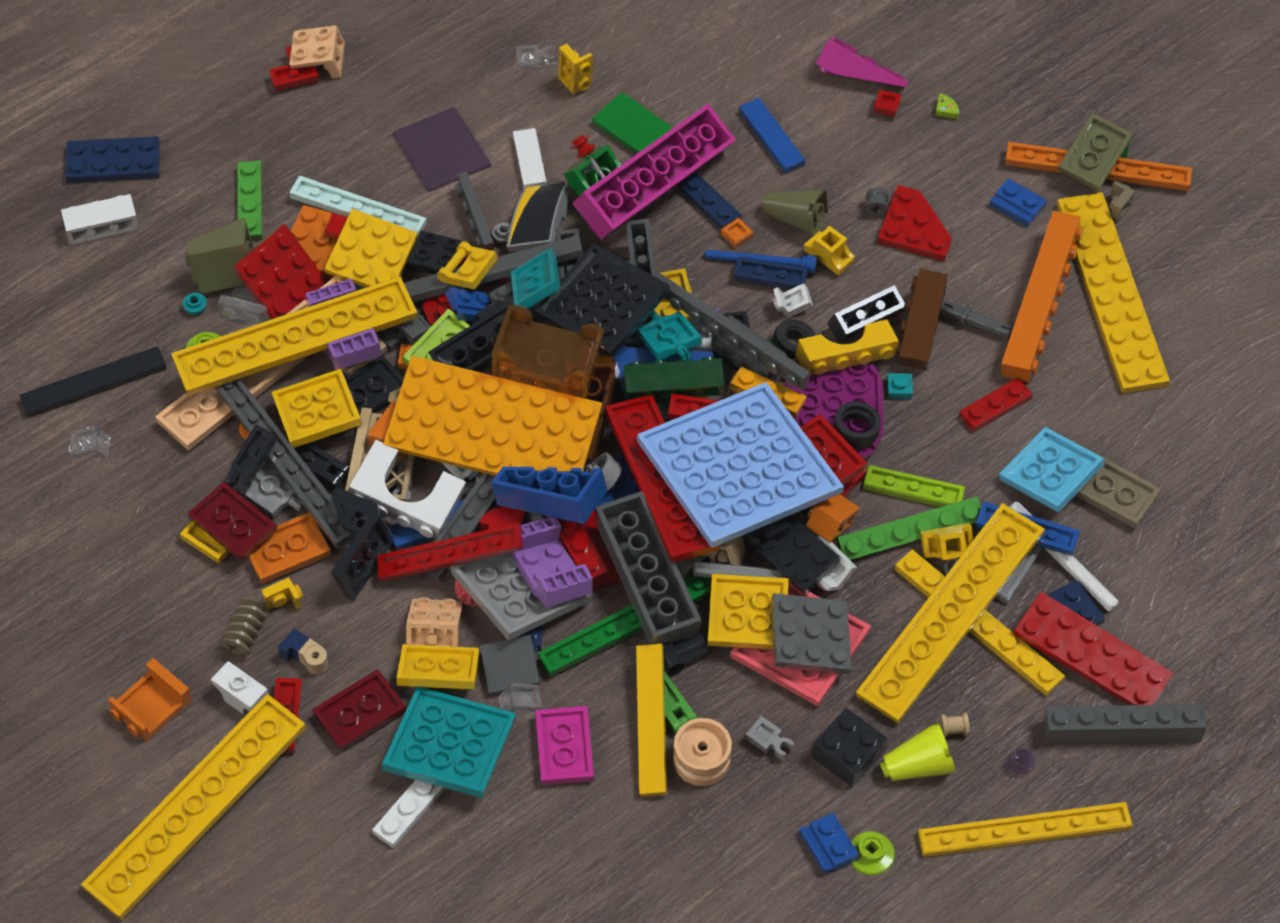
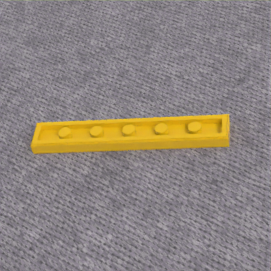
(651, 720)

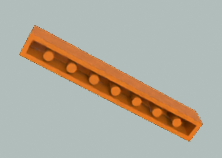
(1041, 297)

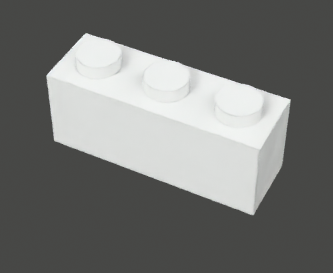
(100, 219)

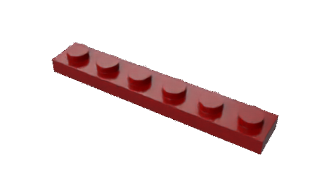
(450, 552)

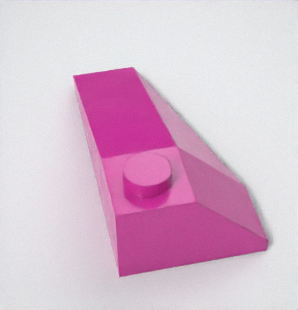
(843, 60)

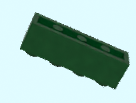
(681, 377)

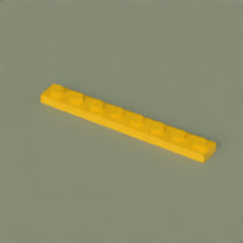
(987, 629)

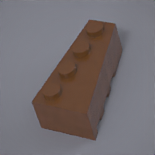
(923, 318)
(602, 391)

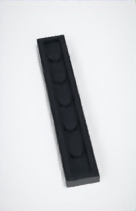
(92, 381)

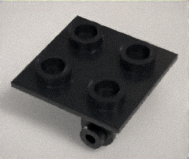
(432, 252)

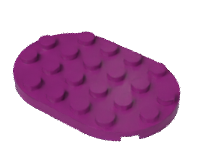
(837, 388)

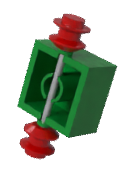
(593, 166)

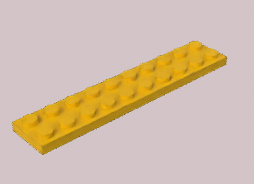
(1115, 297)
(292, 335)
(949, 613)
(193, 807)

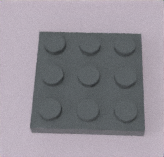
(810, 633)

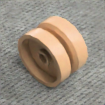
(702, 752)

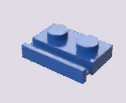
(1018, 202)
(467, 302)
(828, 843)

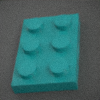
(535, 279)

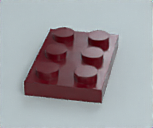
(232, 521)
(359, 710)

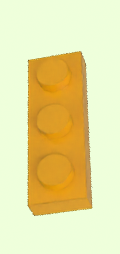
(790, 399)

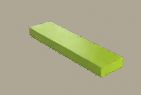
(912, 487)

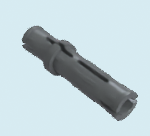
(975, 319)

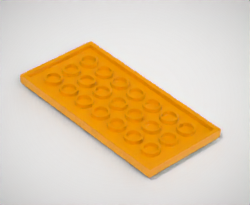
(488, 421)

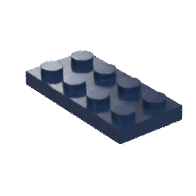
(113, 159)

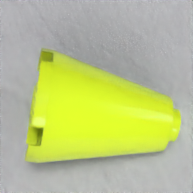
(919, 757)

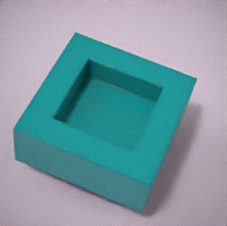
(900, 386)

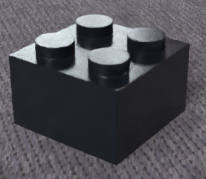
(849, 747)

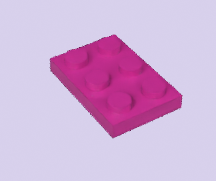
(564, 745)

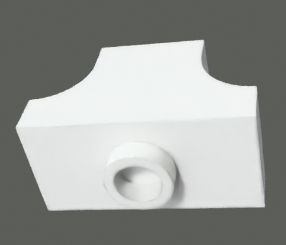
(238, 688)

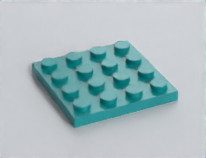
(449, 742)

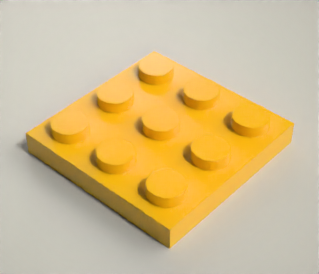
(370, 250)
(316, 408)
(742, 610)

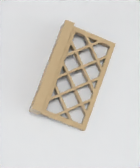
(362, 448)

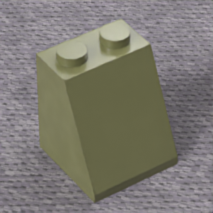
(216, 253)

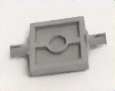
(271, 492)

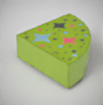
(947, 107)

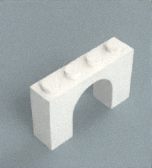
(425, 516)

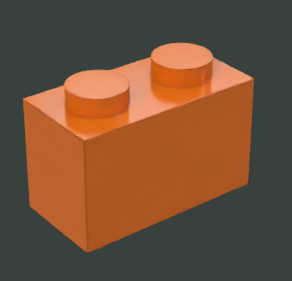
(832, 517)

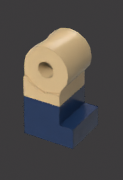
(305, 651)

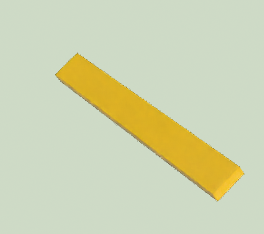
(1024, 829)

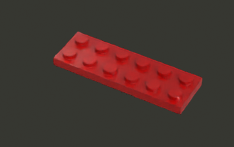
(1092, 652)

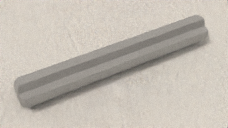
(706, 569)

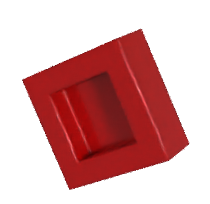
(887, 103)

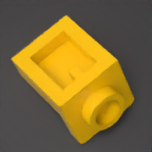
(280, 593)

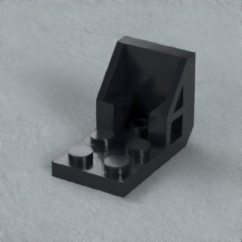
(371, 539)

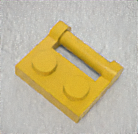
(473, 269)

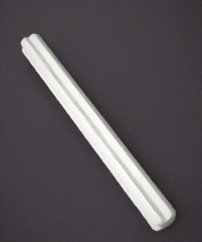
(1079, 572)

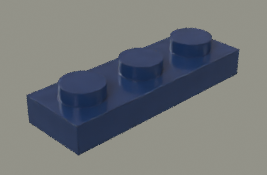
(708, 200)
(769, 273)

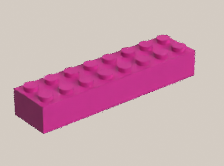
(653, 171)

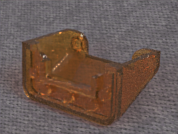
(546, 354)

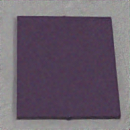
(441, 148)

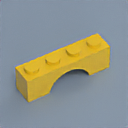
(821, 355)

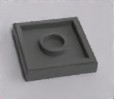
(509, 663)

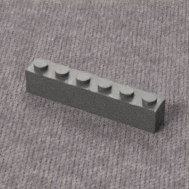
(1124, 724)

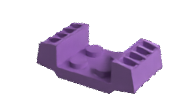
(353, 348)
(548, 565)

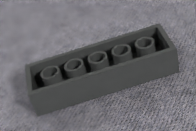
(646, 570)

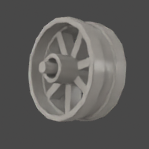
(610, 468)

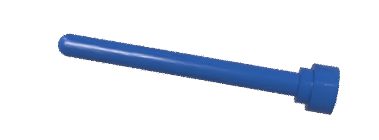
(808, 262)

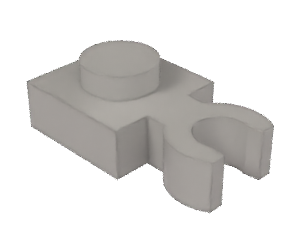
(766, 736)

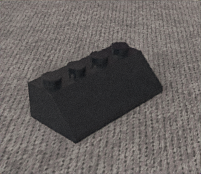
(473, 345)

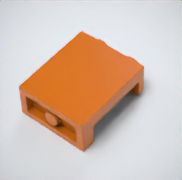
(150, 701)

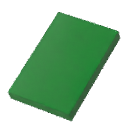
(630, 123)

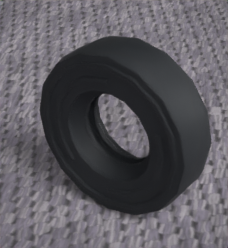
(790, 326)

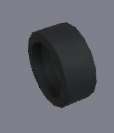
(861, 411)

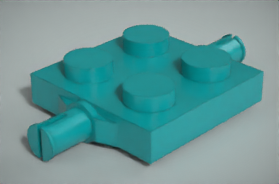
(669, 336)

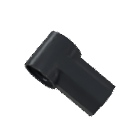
(683, 653)

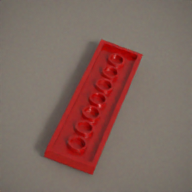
(674, 525)

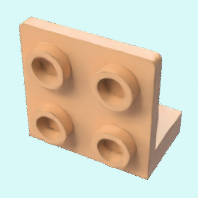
(318, 47)
(433, 622)

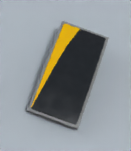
(538, 215)

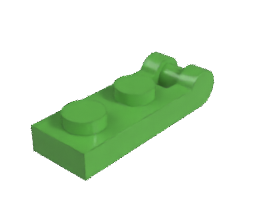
(675, 703)

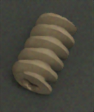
(244, 626)

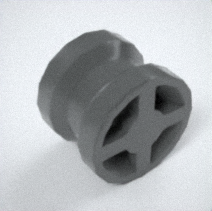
(876, 201)

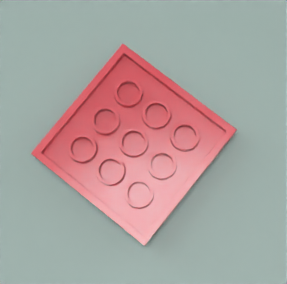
(805, 683)

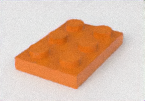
(289, 548)

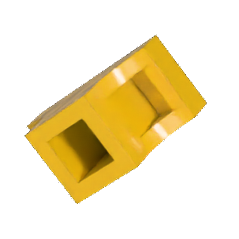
(830, 250)
(946, 541)

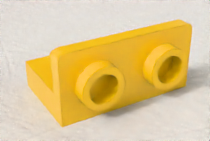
(574, 70)

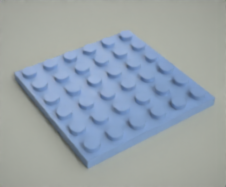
(739, 464)

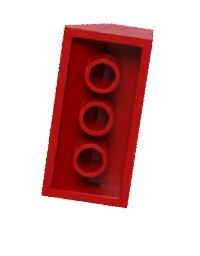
(587, 547)

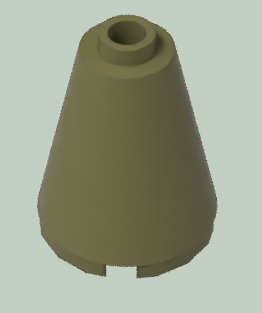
(798, 208)

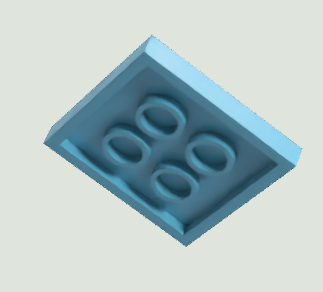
(1051, 469)

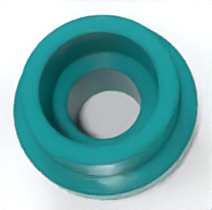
(195, 308)

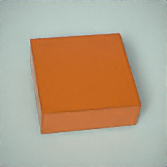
(737, 233)

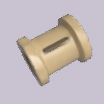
(954, 724)

